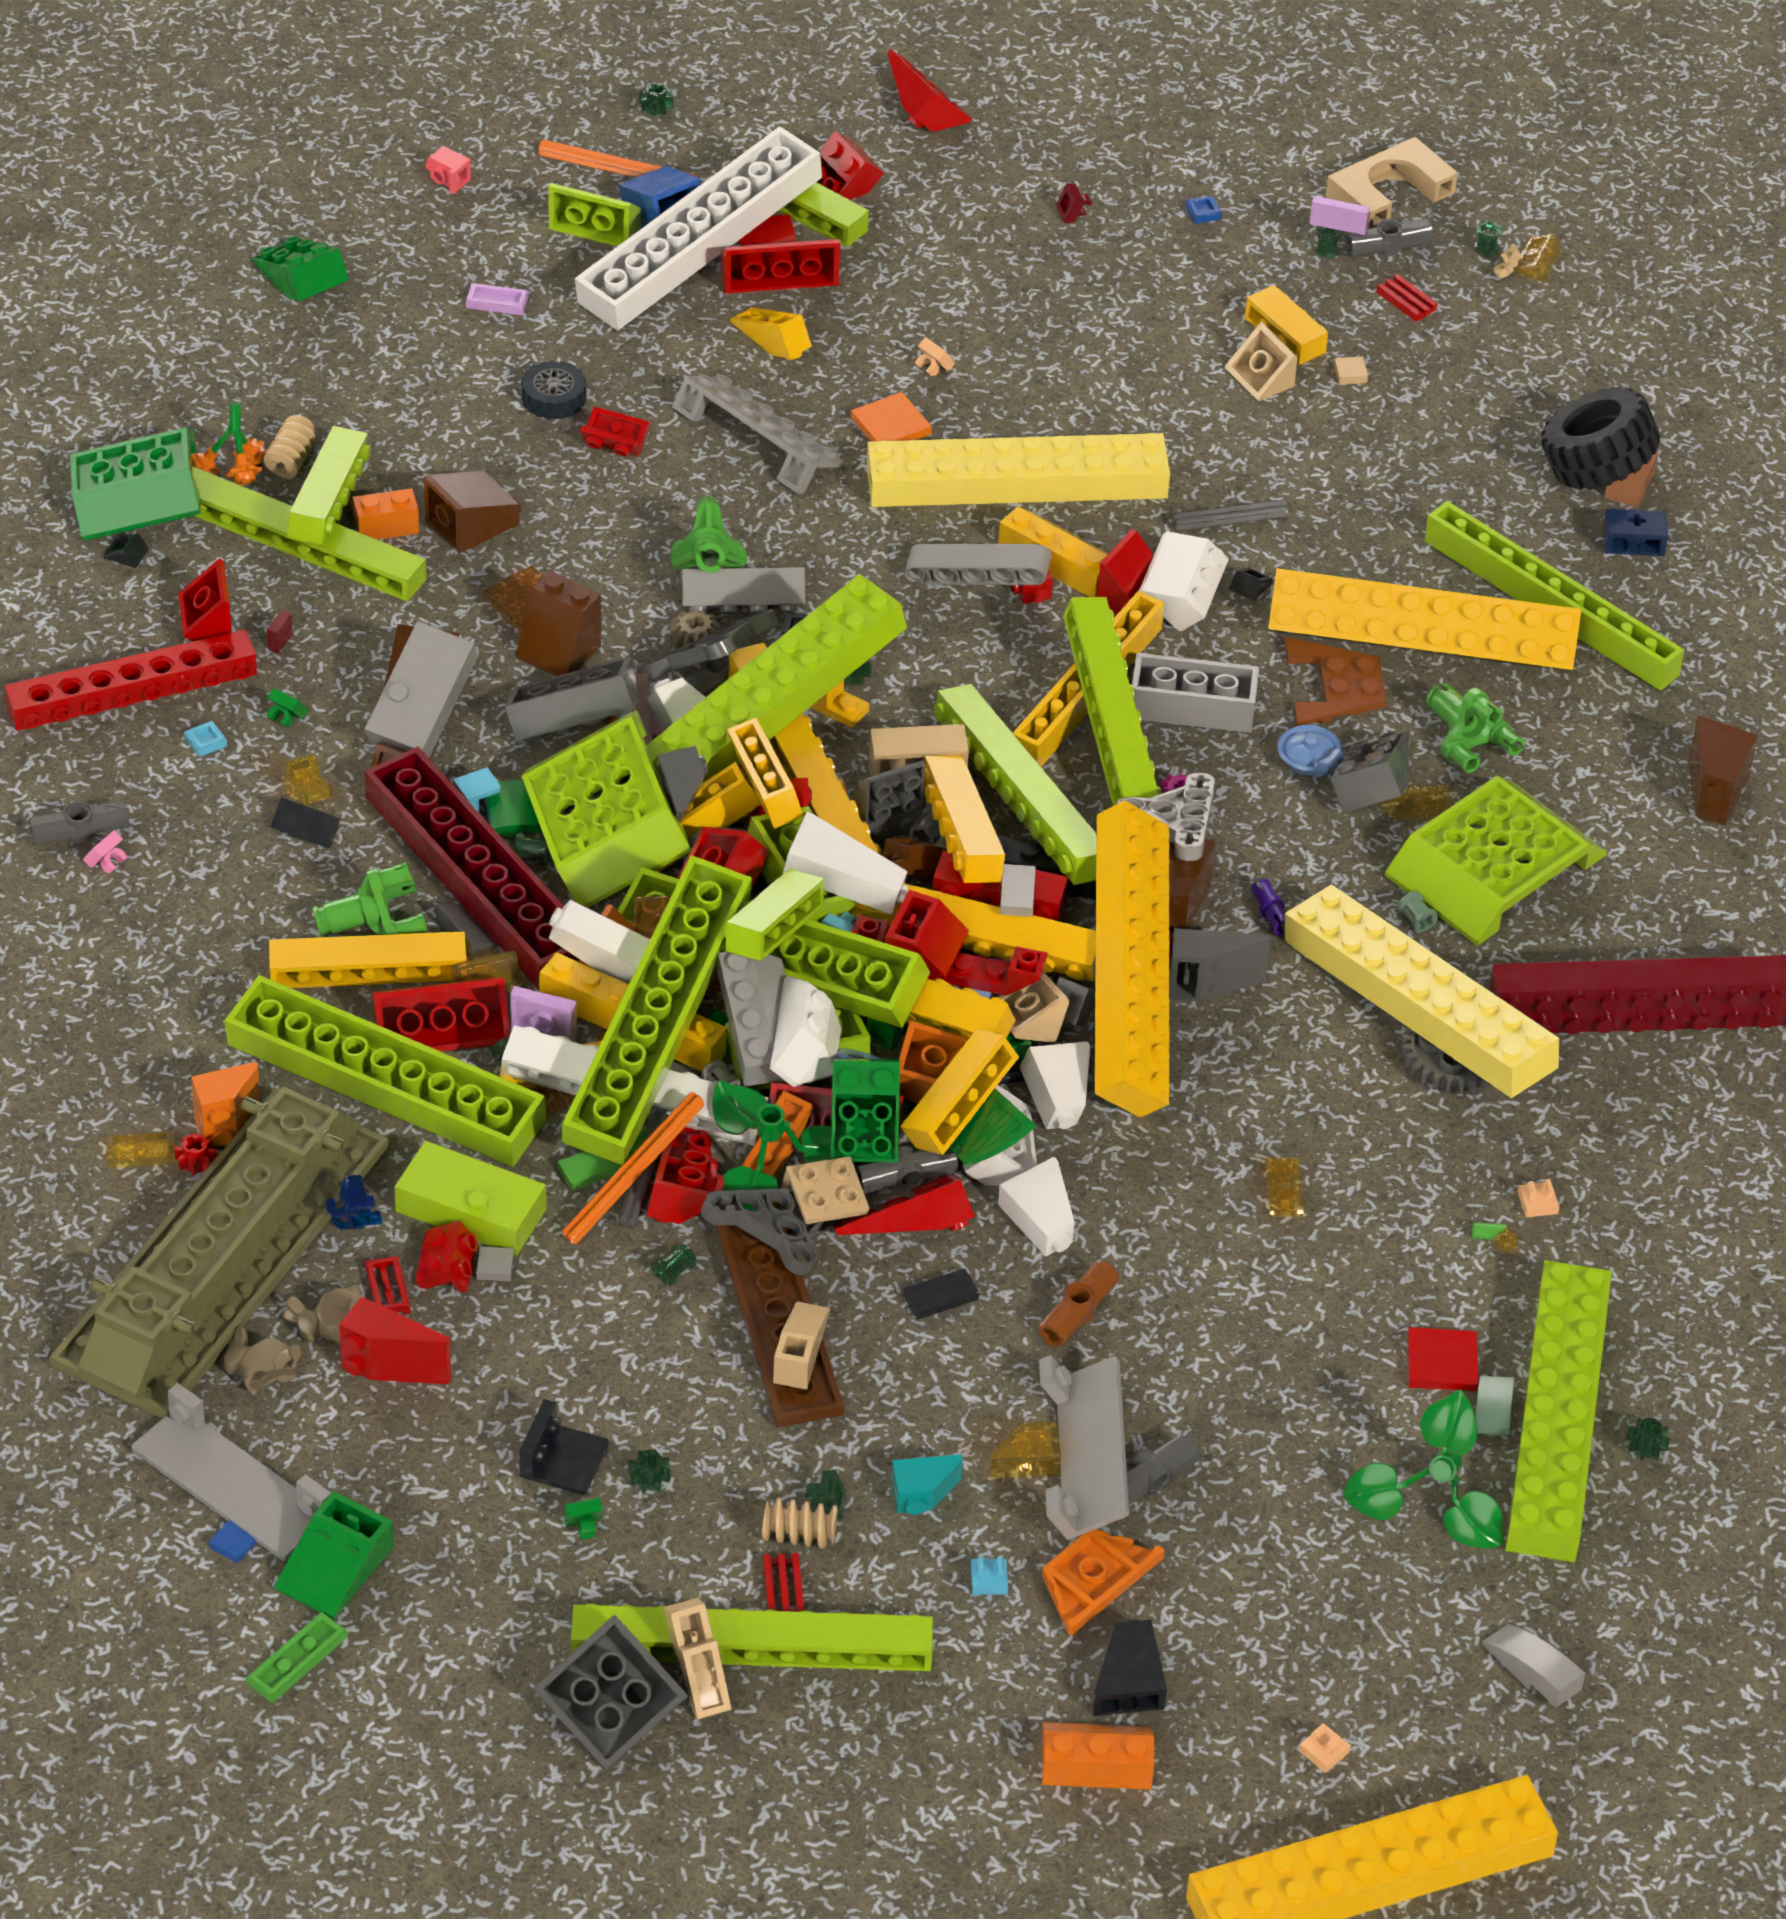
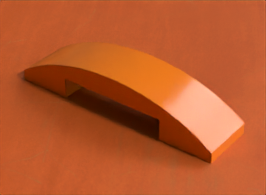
(778, 1152)

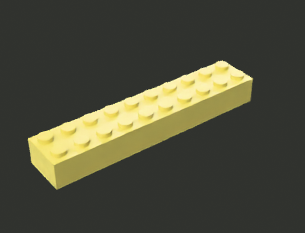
(1017, 470)
(1422, 991)

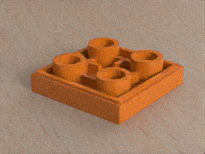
(891, 420)

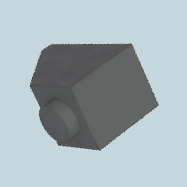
(681, 777)
(1081, 1000)

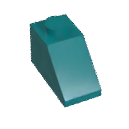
(924, 1481)

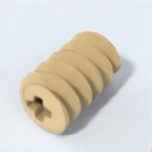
(290, 447)
(799, 1523)

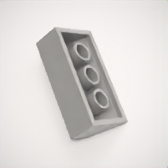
(743, 587)
(752, 1006)

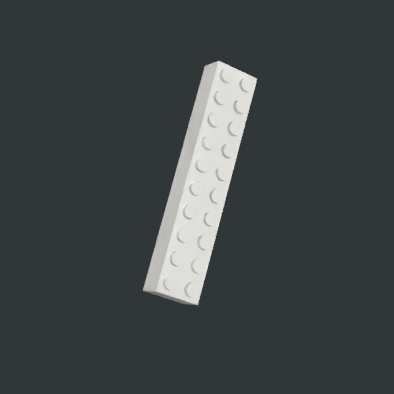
(698, 228)

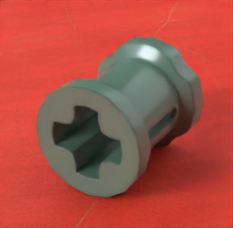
(1417, 912)

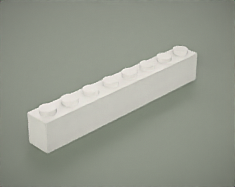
(563, 1065)

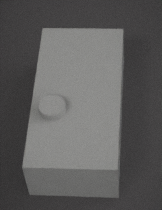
(422, 689)
(1195, 692)

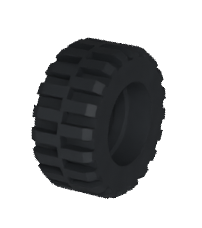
(1600, 438)

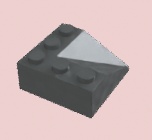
(611, 1692)

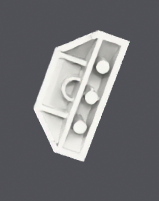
(805, 1034)

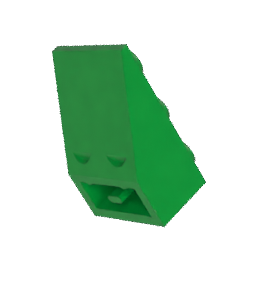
(302, 267)
(865, 1109)
(336, 1555)

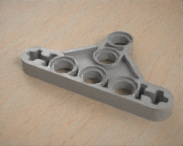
(1185, 812)

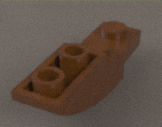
(913, 856)

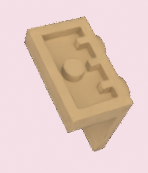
(826, 1190)

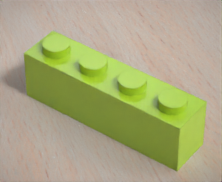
(829, 214)
(774, 914)

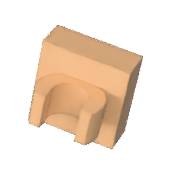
(934, 355)
(1538, 1199)
(1324, 1748)

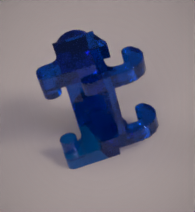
(356, 1205)

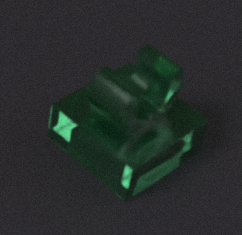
(828, 1492)

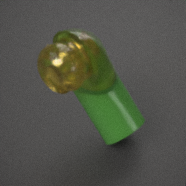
(1498, 1234)

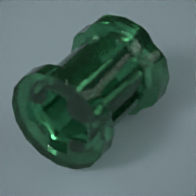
(1491, 238)
(1327, 242)
(531, 848)
(674, 1263)

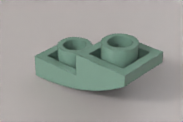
(1495, 1405)

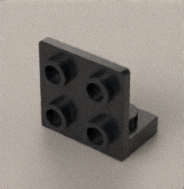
(559, 1453)

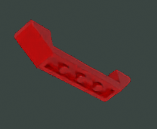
(972, 970)

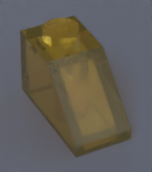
(1027, 1452)

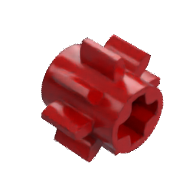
(195, 1153)

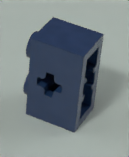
(1635, 532)

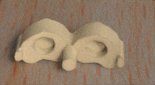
(1510, 260)

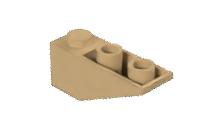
(799, 1345)

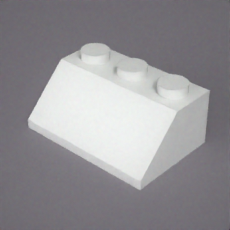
(1184, 577)
(1011, 1161)

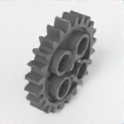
(1436, 1065)

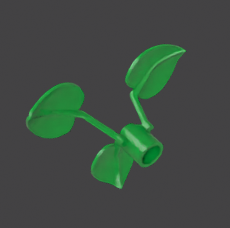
(738, 1109)
(1445, 1424)

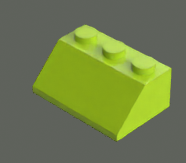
(592, 215)

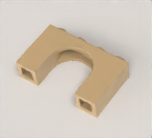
(1407, 162)

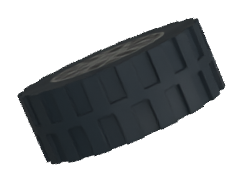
(553, 390)

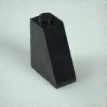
(1130, 1672)

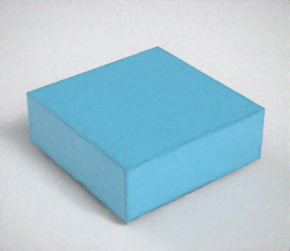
(205, 738)

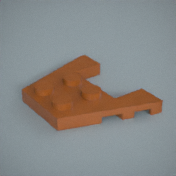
(1349, 681)

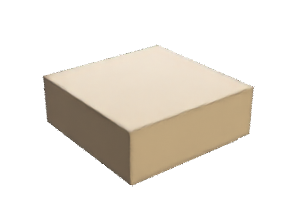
(1350, 370)

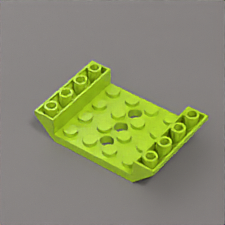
(609, 837)
(1471, 877)

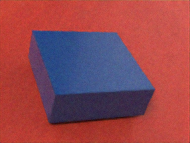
(1203, 209)
(232, 1542)

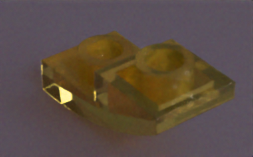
(1283, 1187)

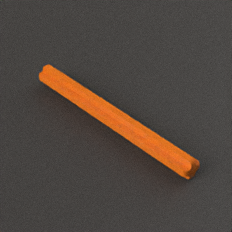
(595, 159)
(633, 1168)

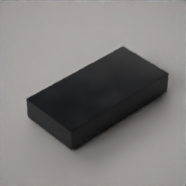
(305, 822)
(941, 1293)

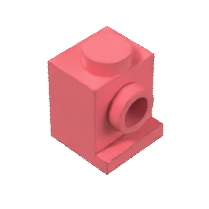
(449, 168)

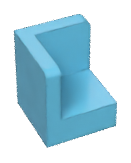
(477, 786)

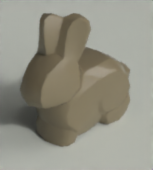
(326, 1317)
(261, 1362)

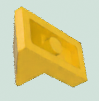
(842, 706)

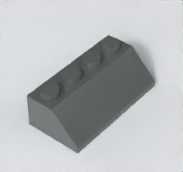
(573, 699)

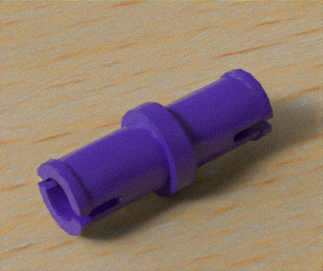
(1270, 905)

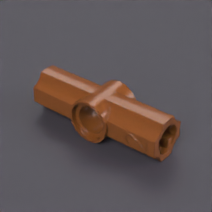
(1078, 1303)

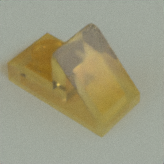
(304, 780)

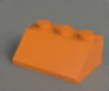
(1097, 1755)

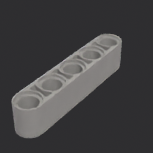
(978, 564)

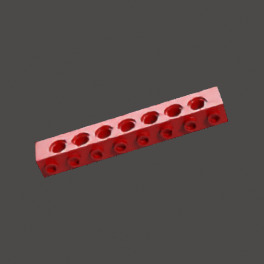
(130, 680)

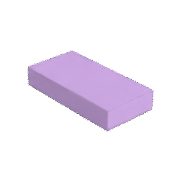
(1339, 215)
(497, 299)

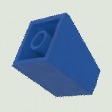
(657, 191)

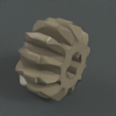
(691, 627)

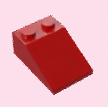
(392, 1347)

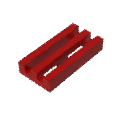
(1409, 295)
(404, 1305)
(781, 1562)

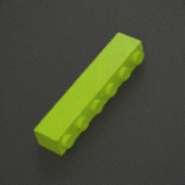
(328, 485)

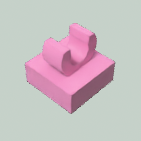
(104, 851)

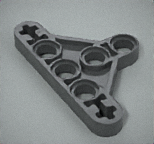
(710, 647)
(767, 1222)

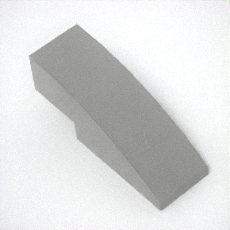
(1536, 1663)

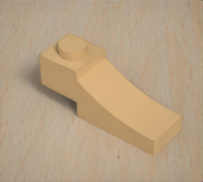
(698, 1657)

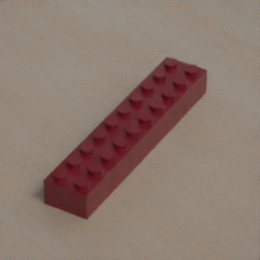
(467, 857)
(1646, 993)

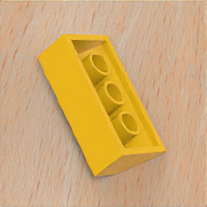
(1072, 559)

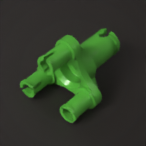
(707, 534)
(1470, 722)
(371, 906)

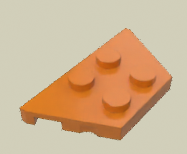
(1094, 1574)

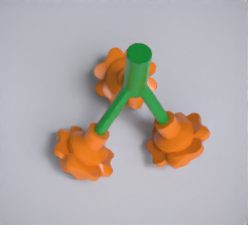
(247, 453)

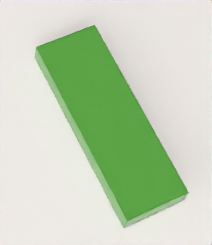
(588, 1168)
(297, 1657)

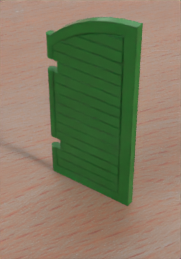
(990, 1130)

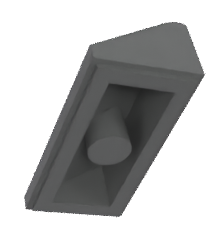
(457, 919)

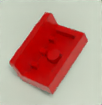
(615, 431)
(447, 1257)

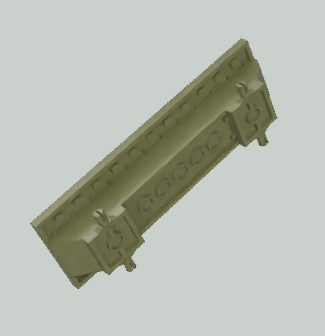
(218, 1251)

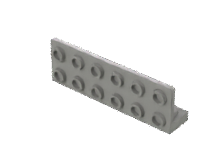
(802, 449)
(1090, 1446)
(228, 1476)

